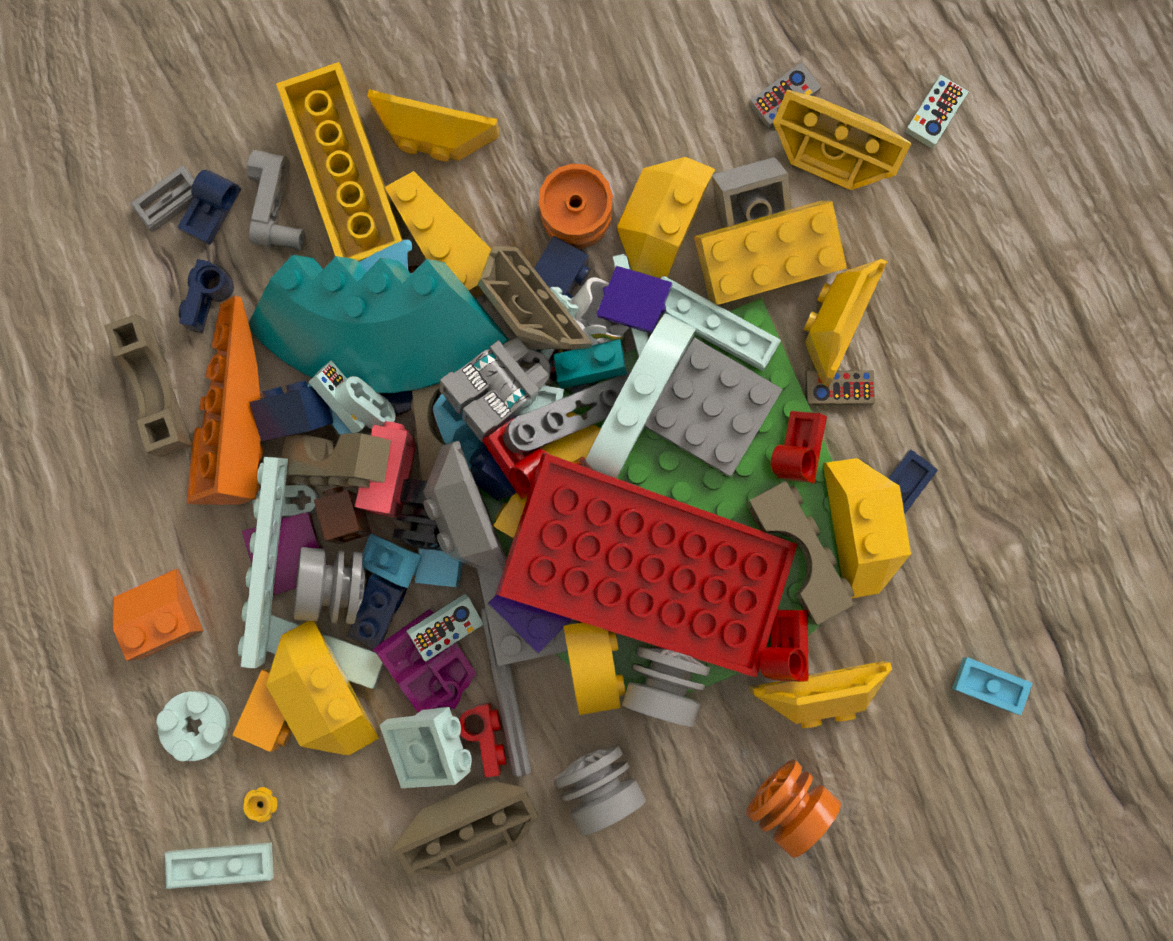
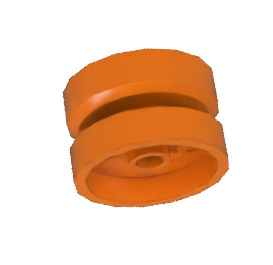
(572, 187)

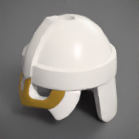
(588, 301)

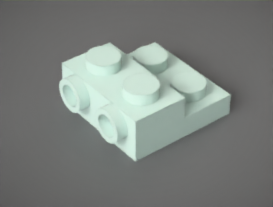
(426, 748)

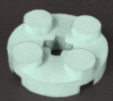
(174, 719)

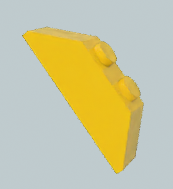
(432, 128)
(837, 142)
(662, 214)
(839, 316)
(866, 525)
(317, 694)
(826, 694)

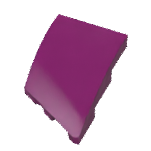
(428, 683)

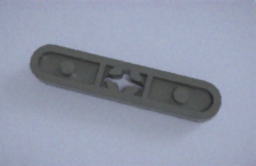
(551, 423)

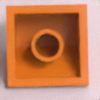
(154, 616)

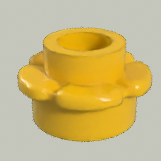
(251, 807)

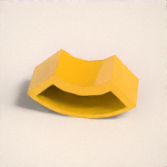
(593, 667)

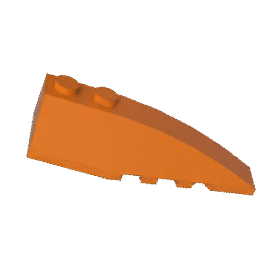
(228, 444)

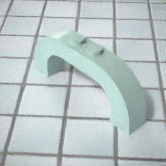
(639, 395)

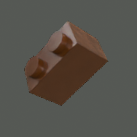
(340, 517)

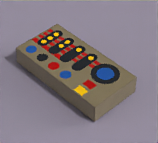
(847, 388)

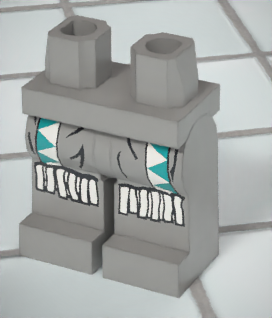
(493, 387)

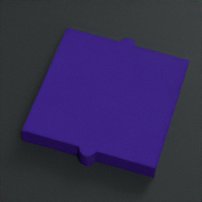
(634, 299)

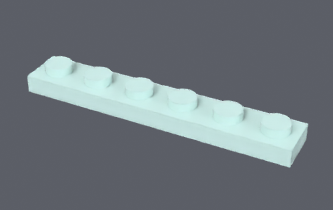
(261, 575)

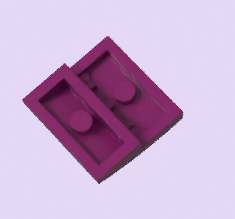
(294, 533)

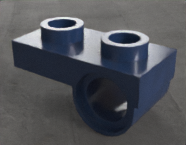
(209, 207)
(195, 309)
(377, 610)

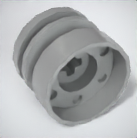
(328, 585)
(666, 686)
(602, 794)

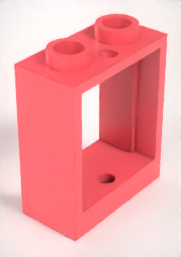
(385, 497)

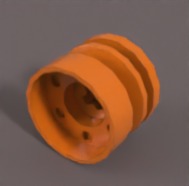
(800, 814)

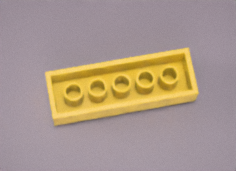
(340, 162)

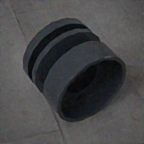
(423, 529)

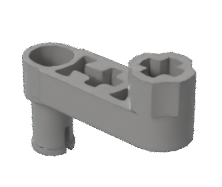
(272, 174)

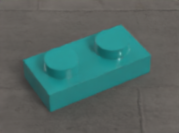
(590, 364)

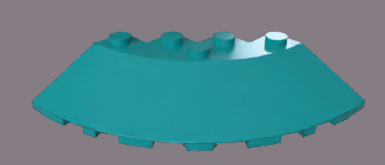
(373, 324)

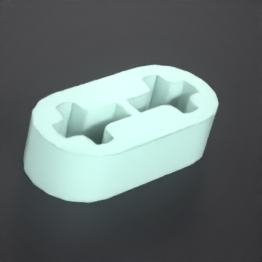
(364, 402)
(295, 492)

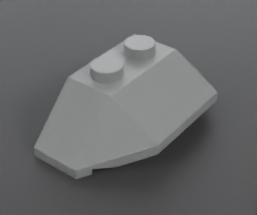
(460, 513)

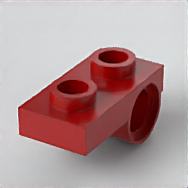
(800, 454)
(517, 467)
(789, 648)
(492, 753)

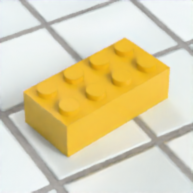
(770, 252)

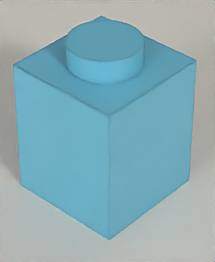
(438, 569)

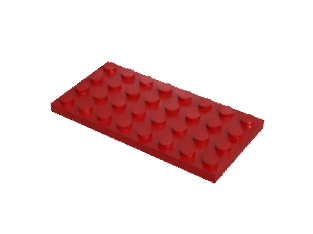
(646, 566)

